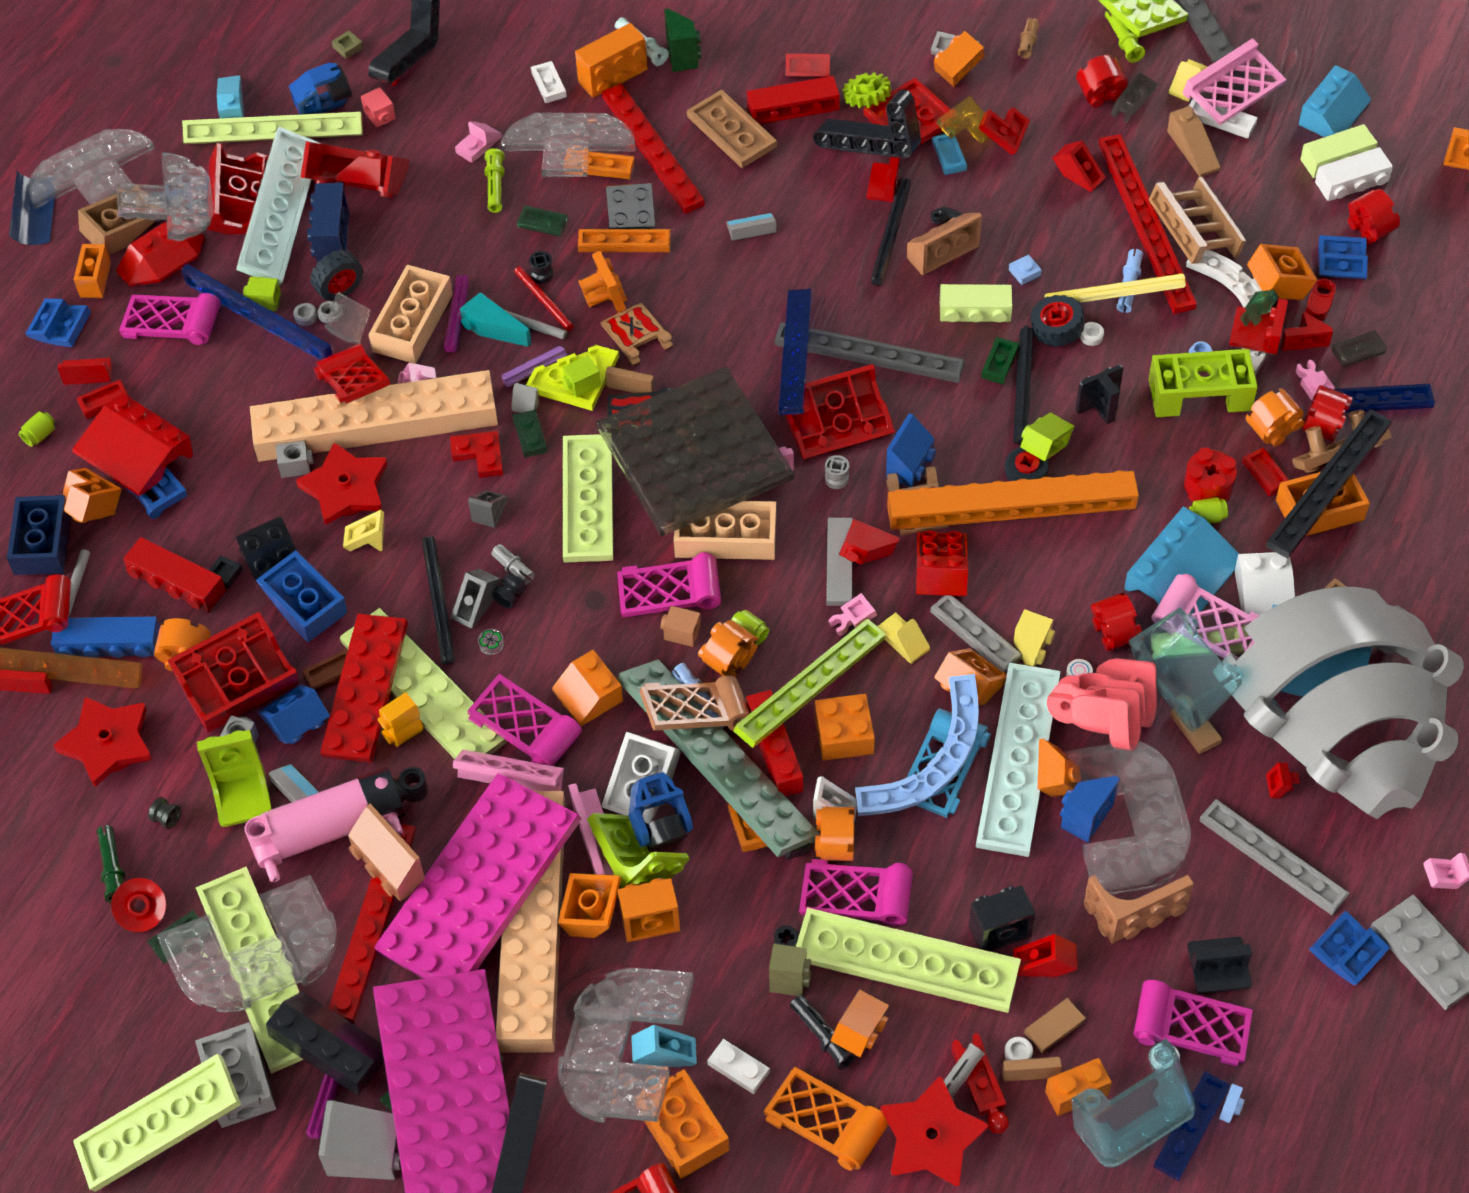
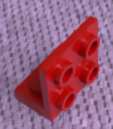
(1264, 335)

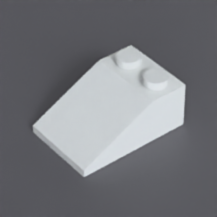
(1263, 581)
(636, 760)

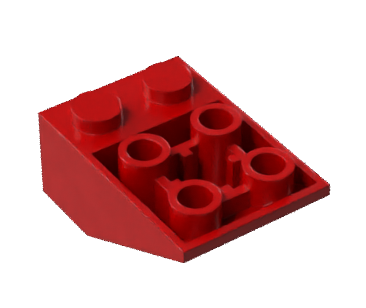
(942, 563)

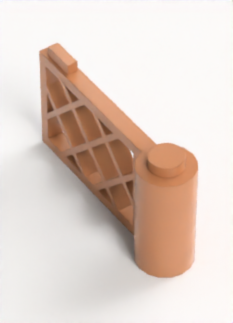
(725, 700)

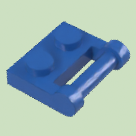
(167, 490)

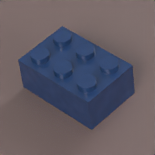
(328, 220)
(39, 535)

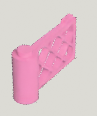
(1185, 593)

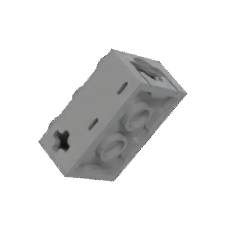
(246, 1070)

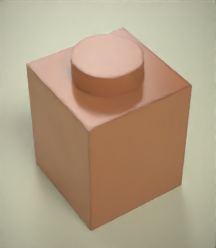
(681, 626)

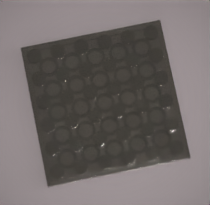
(694, 450)

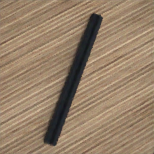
(890, 232)
(1023, 383)
(438, 600)

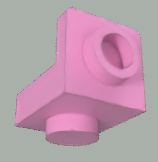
(416, 372)
(1448, 873)

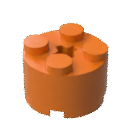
(1275, 417)
(176, 637)
(728, 648)
(837, 833)

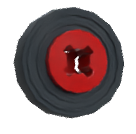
(1017, 468)

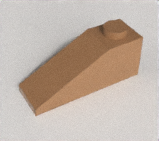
(1193, 141)

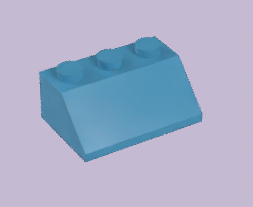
(1334, 103)

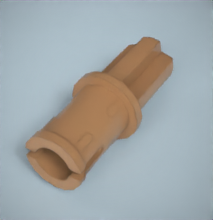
(1028, 38)

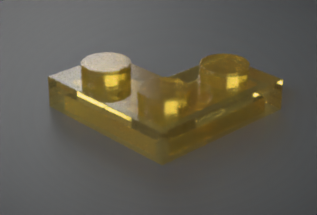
(963, 116)

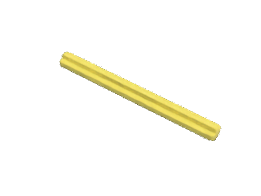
(1124, 288)

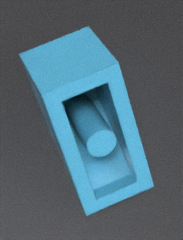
(663, 1048)

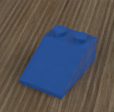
(303, 596)

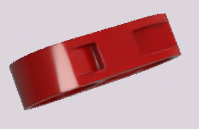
(1319, 304)

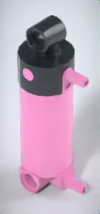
(330, 815)

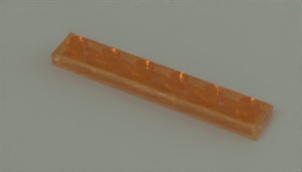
(73, 667)

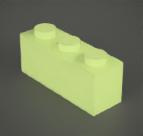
(1337, 147)
(975, 303)

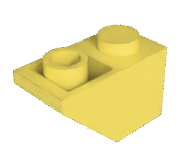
(1032, 636)

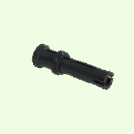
(822, 1031)

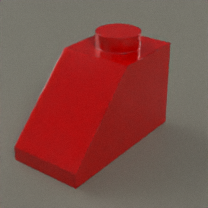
(1079, 165)
(366, 169)
(867, 543)
(1047, 957)

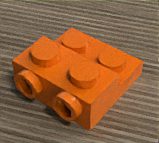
(1458, 149)

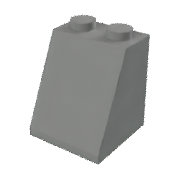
(358, 1142)

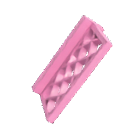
(1220, 70)

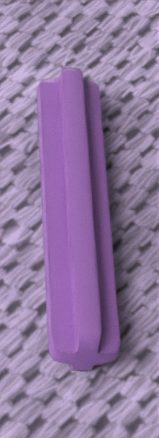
(526, 369)

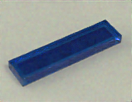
(1390, 397)
(1186, 1138)

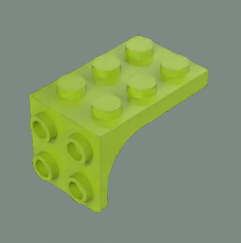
(235, 777)
(626, 856)

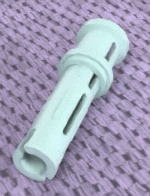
(653, 50)

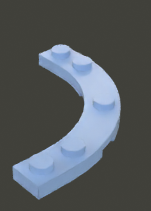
(941, 768)

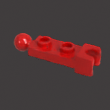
(984, 1088)

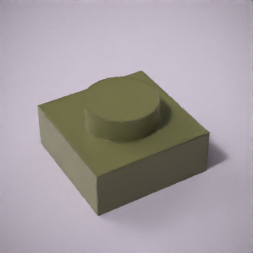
(347, 44)

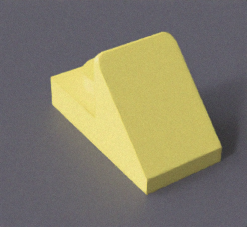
(1185, 71)
(364, 531)
(905, 637)

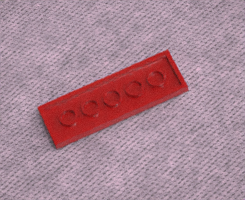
(364, 688)

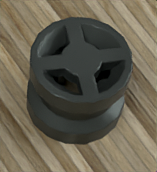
(164, 812)

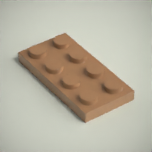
(731, 128)

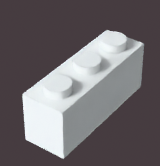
(1353, 174)

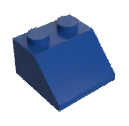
(910, 452)
(294, 714)
(1088, 806)

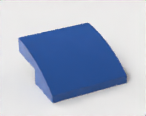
(1342, 257)
(58, 322)
(1349, 948)

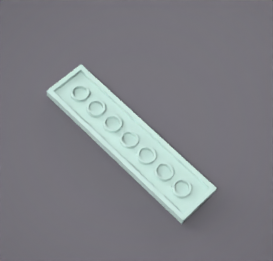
(276, 209)
(1013, 774)

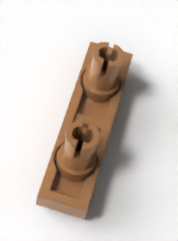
(1322, 454)

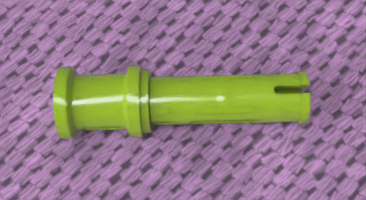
(1127, 40)
(494, 172)

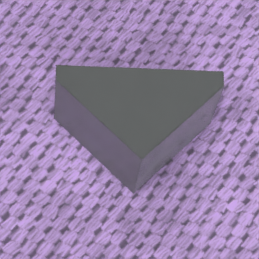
(487, 507)

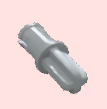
(512, 563)

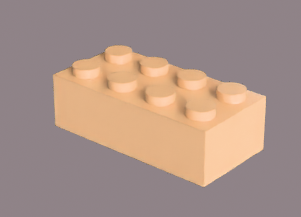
(411, 314)
(734, 533)

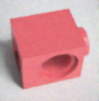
(378, 107)

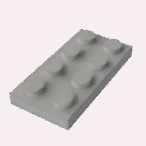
(1426, 950)

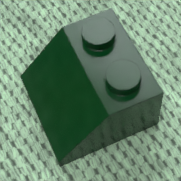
(682, 41)

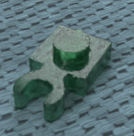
(1259, 304)

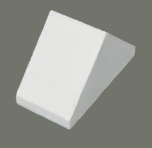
(831, 795)

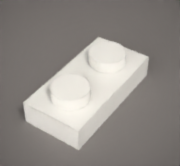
(548, 82)
(738, 1066)

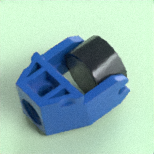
(305, 93)
(664, 830)

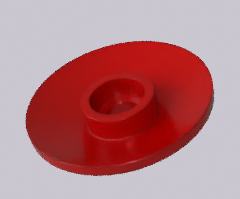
(124, 907)

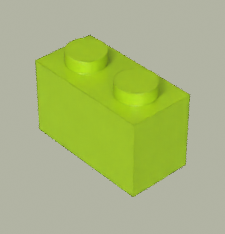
(1046, 436)

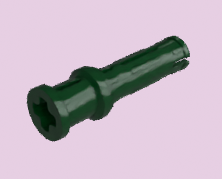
(112, 874)

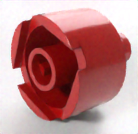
(1102, 80)
(1373, 215)
(1327, 412)
(1210, 475)
(1115, 620)

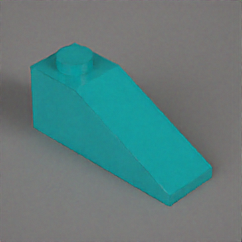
(493, 322)

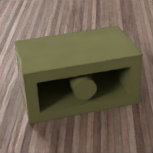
(789, 970)

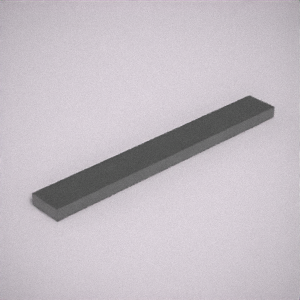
(881, 354)

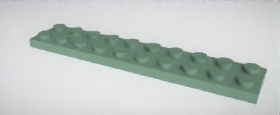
(728, 769)

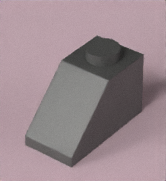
(474, 597)

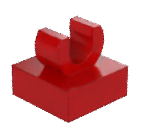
(1281, 780)

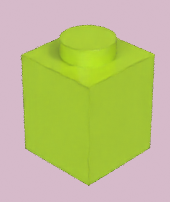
(264, 292)
(581, 376)

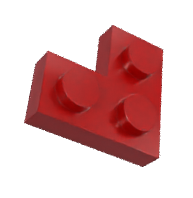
(1006, 132)
(479, 446)

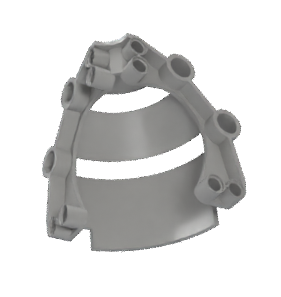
(1323, 625)

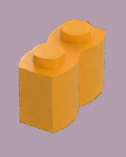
(400, 720)

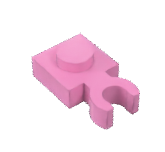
(1312, 379)
(853, 614)

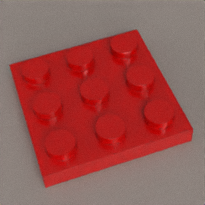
(928, 109)

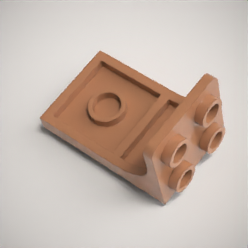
(1126, 918)

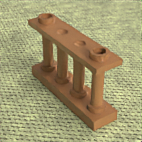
(1185, 232)

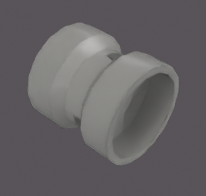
(836, 472)

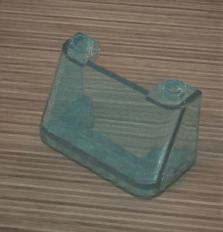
(1186, 668)
(1138, 1115)

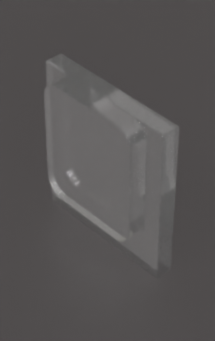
(347, 319)

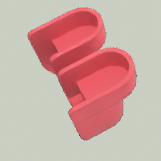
(1109, 702)

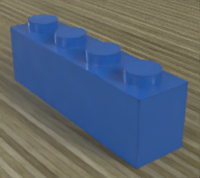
(108, 637)

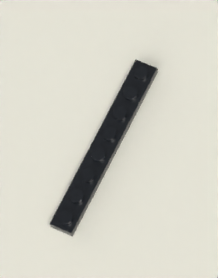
(1328, 484)

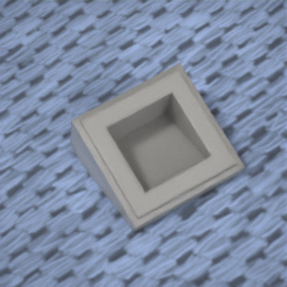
(524, 398)

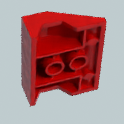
(234, 189)
(840, 413)
(132, 444)
(233, 672)

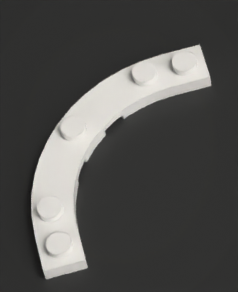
(1236, 280)

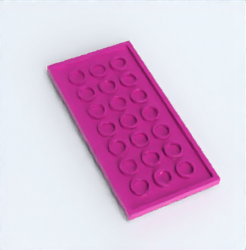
(478, 881)
(444, 1081)

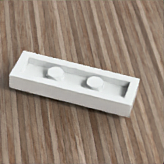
(1240, 124)

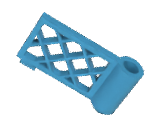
(939, 731)

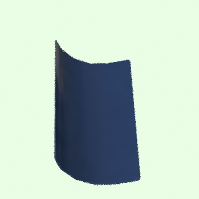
(29, 224)

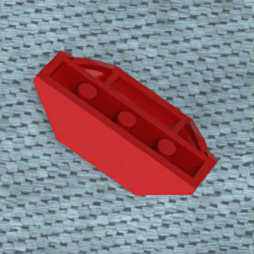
(157, 257)

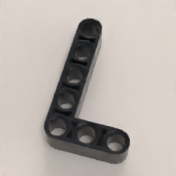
(411, 45)
(895, 140)

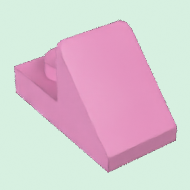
(478, 141)

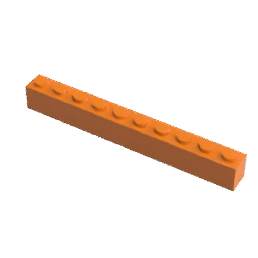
(1012, 500)

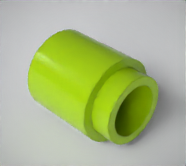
(37, 428)
(1210, 509)
(752, 624)

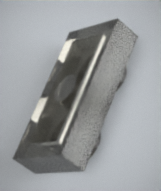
(1359, 348)

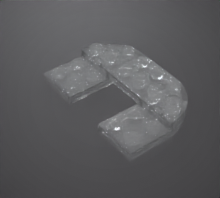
(1155, 813)
(237, 978)
(592, 1068)

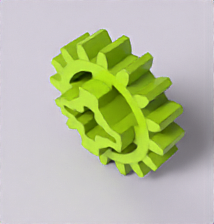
(867, 90)

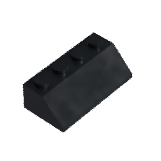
(326, 1041)

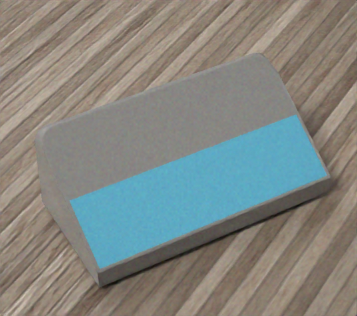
(751, 226)
(291, 783)

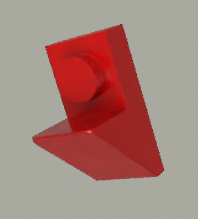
(1310, 334)

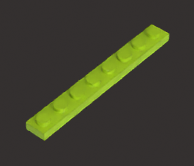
(809, 683)

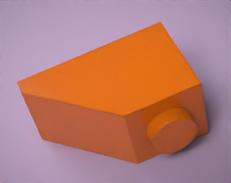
(1056, 770)

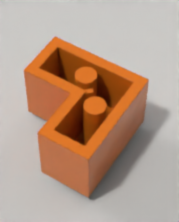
(89, 496)

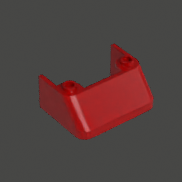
(326, 161)

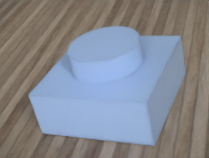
(1025, 269)
(1232, 1104)

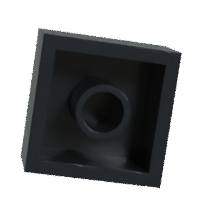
(1001, 918)

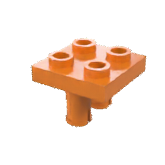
(605, 285)

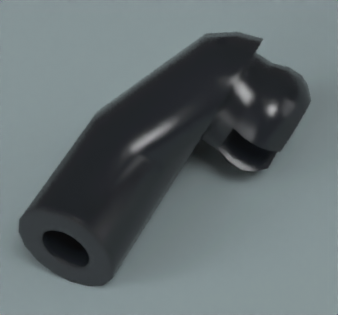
(944, 214)

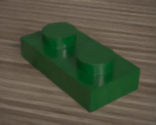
(1000, 360)

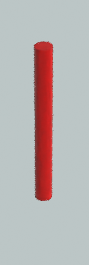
(543, 298)

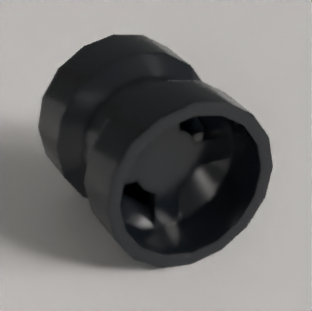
(541, 267)
(510, 588)

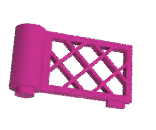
(196, 327)
(702, 580)
(548, 745)
(892, 891)
(1155, 1020)

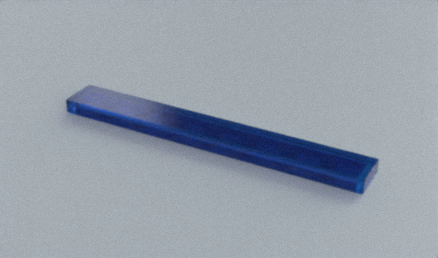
(257, 313)
(795, 352)

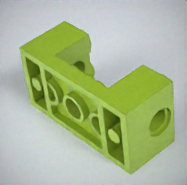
(1177, 378)

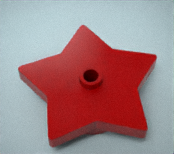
(344, 484)
(106, 739)
(938, 1155)

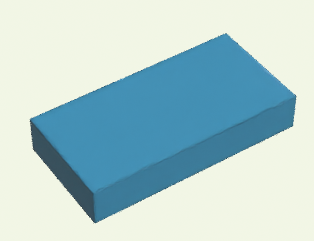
(949, 154)

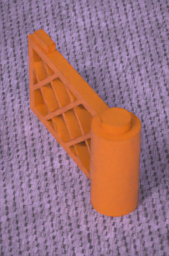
(854, 1141)

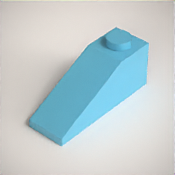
(230, 97)

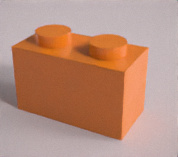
(958, 58)
(92, 270)
(860, 1022)
(1066, 1085)

